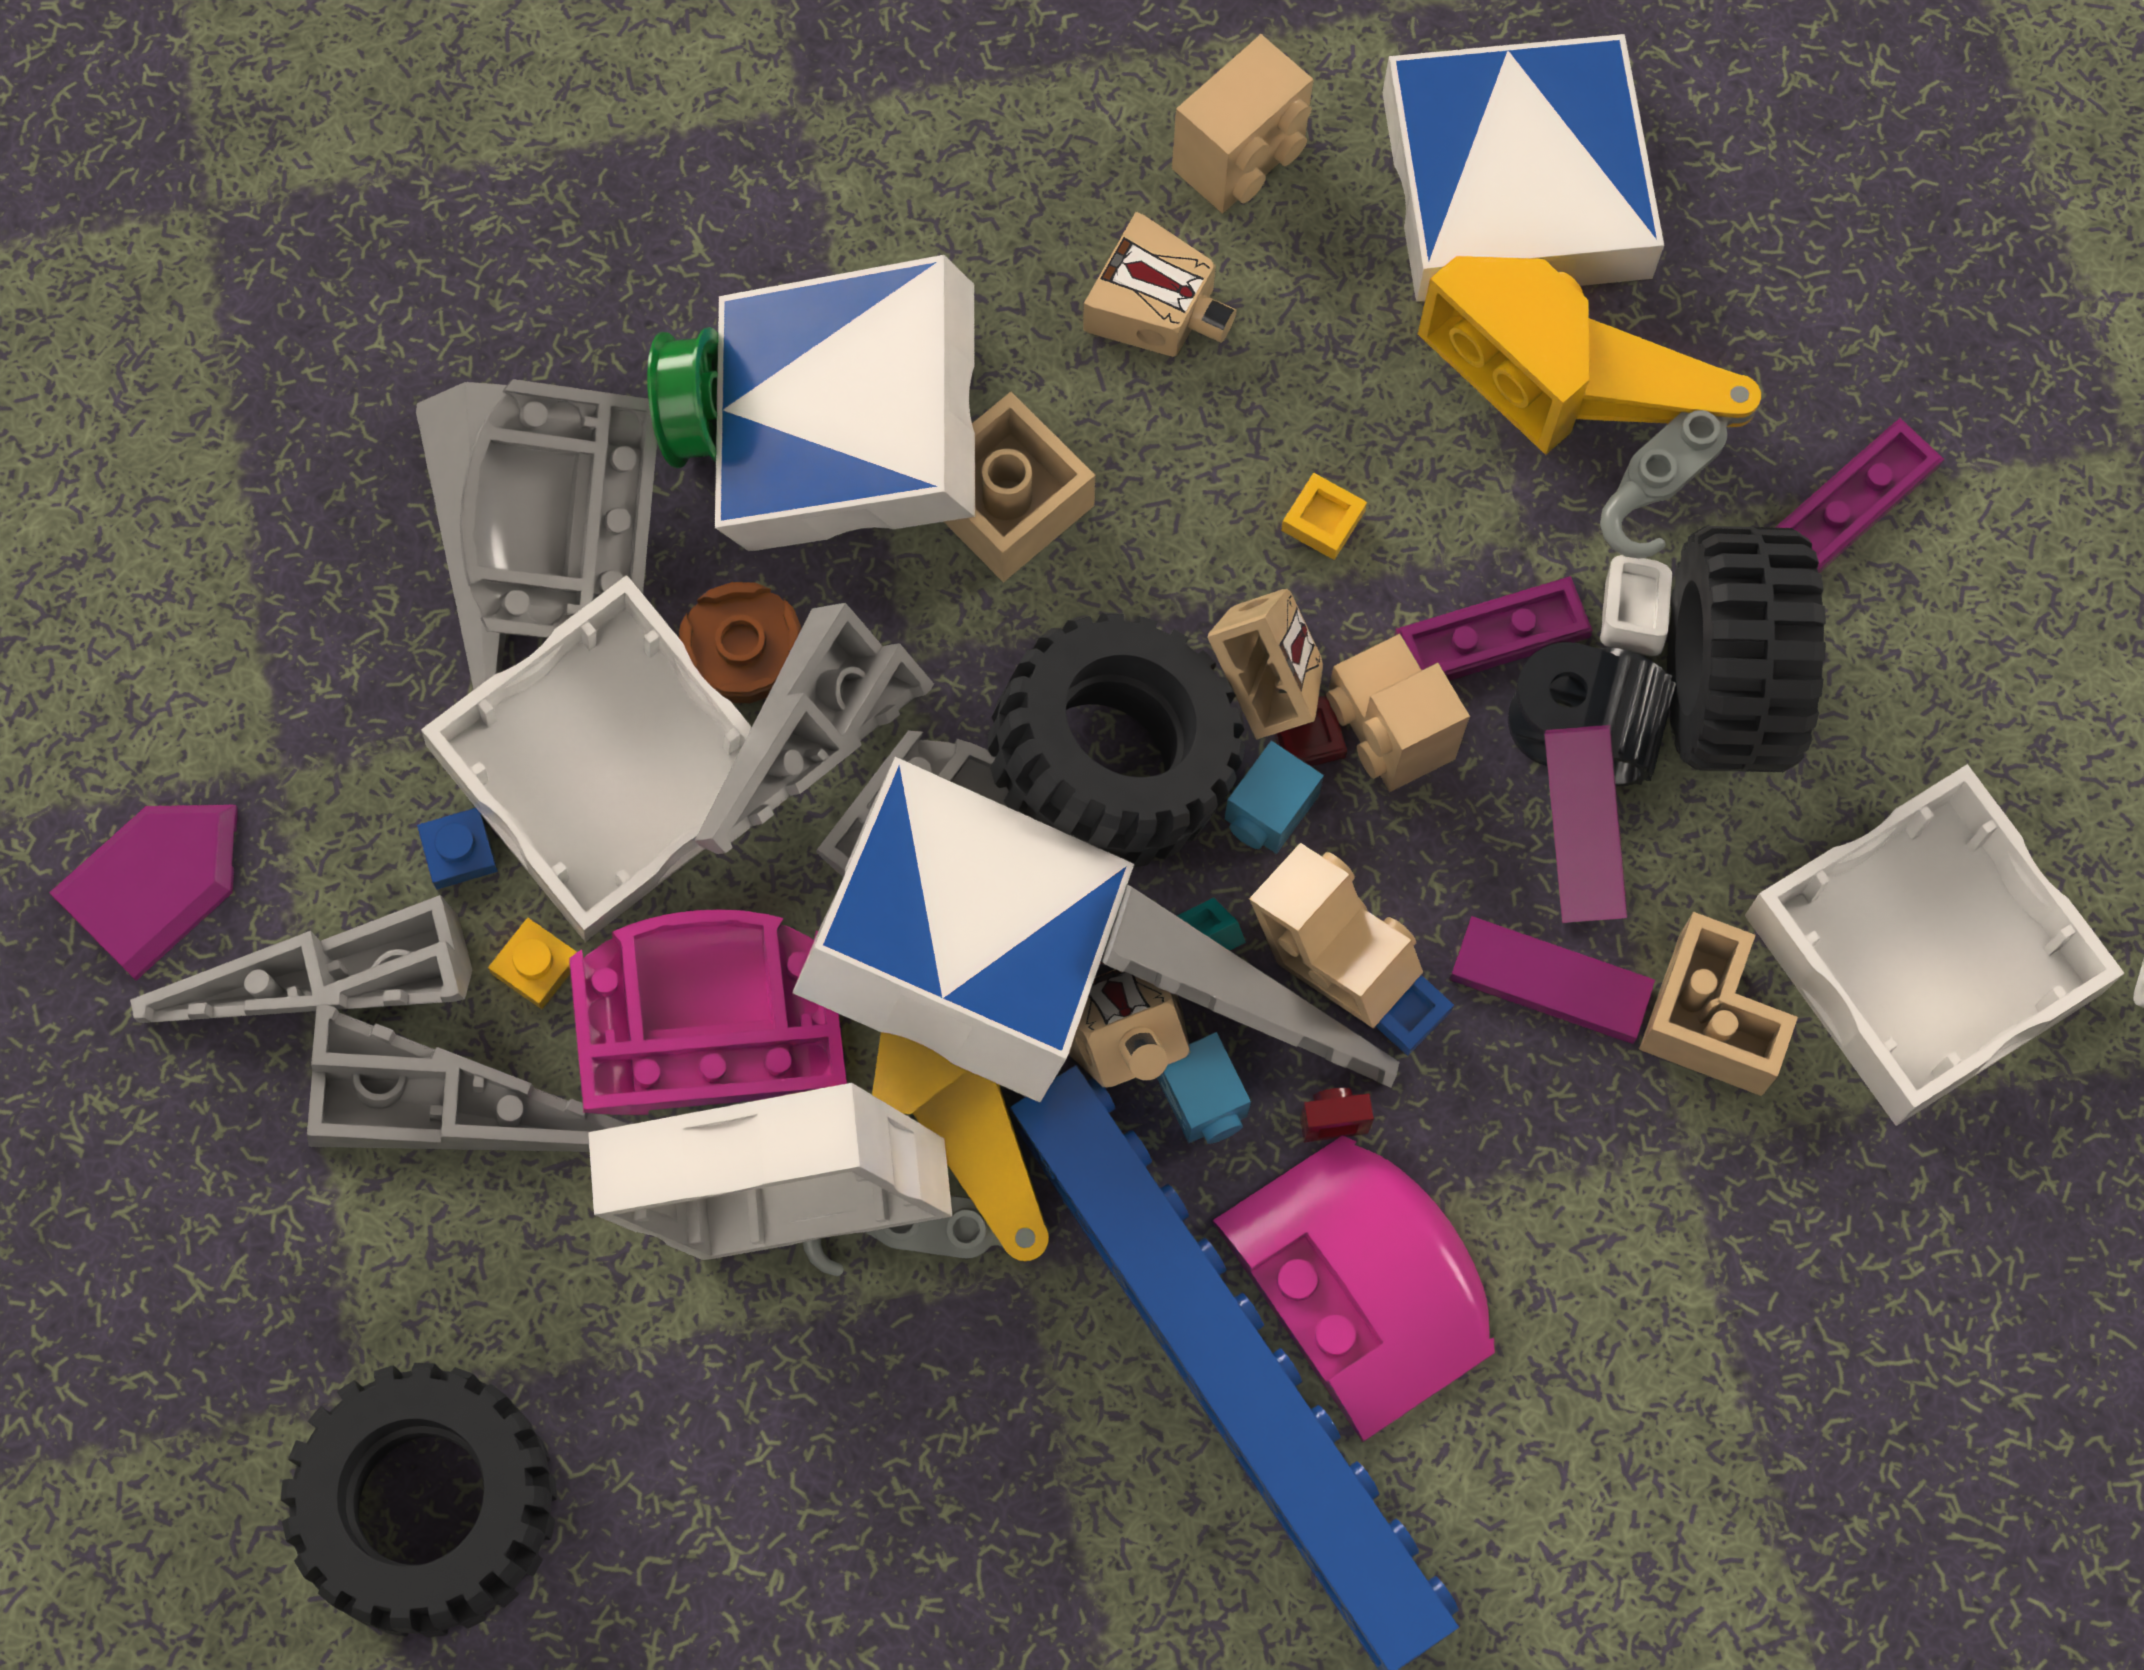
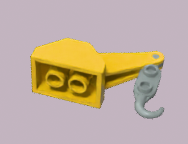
(1543, 363)
(979, 1152)

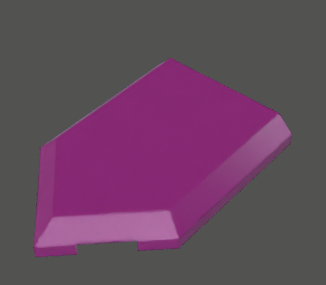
(153, 881)

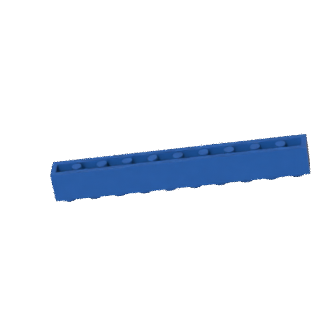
(1234, 1374)

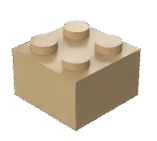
(1242, 124)
(1024, 488)

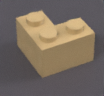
(1400, 713)
(1331, 939)
(1704, 1021)

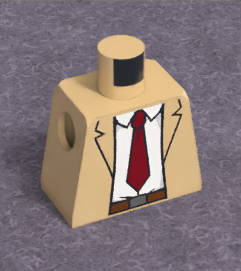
(1155, 292)
(1269, 649)
(1128, 1030)

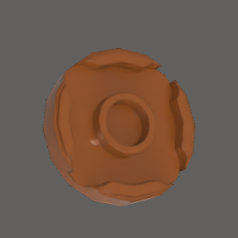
(744, 664)

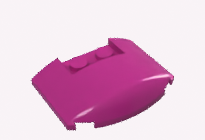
(699, 1015)
(1363, 1281)

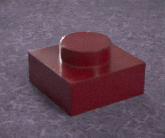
(1336, 1114)

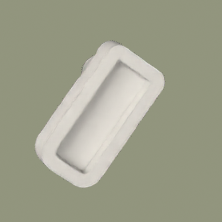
(1636, 605)

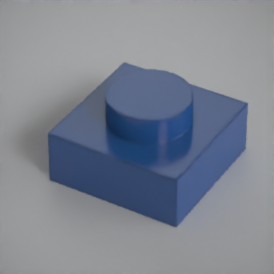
(457, 848)
(1415, 1015)

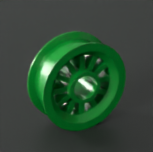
(684, 395)

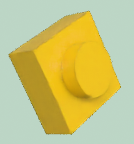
(1324, 516)
(533, 963)

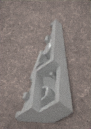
(448, 433)
(818, 711)
(386, 962)
(1188, 963)
(402, 1094)

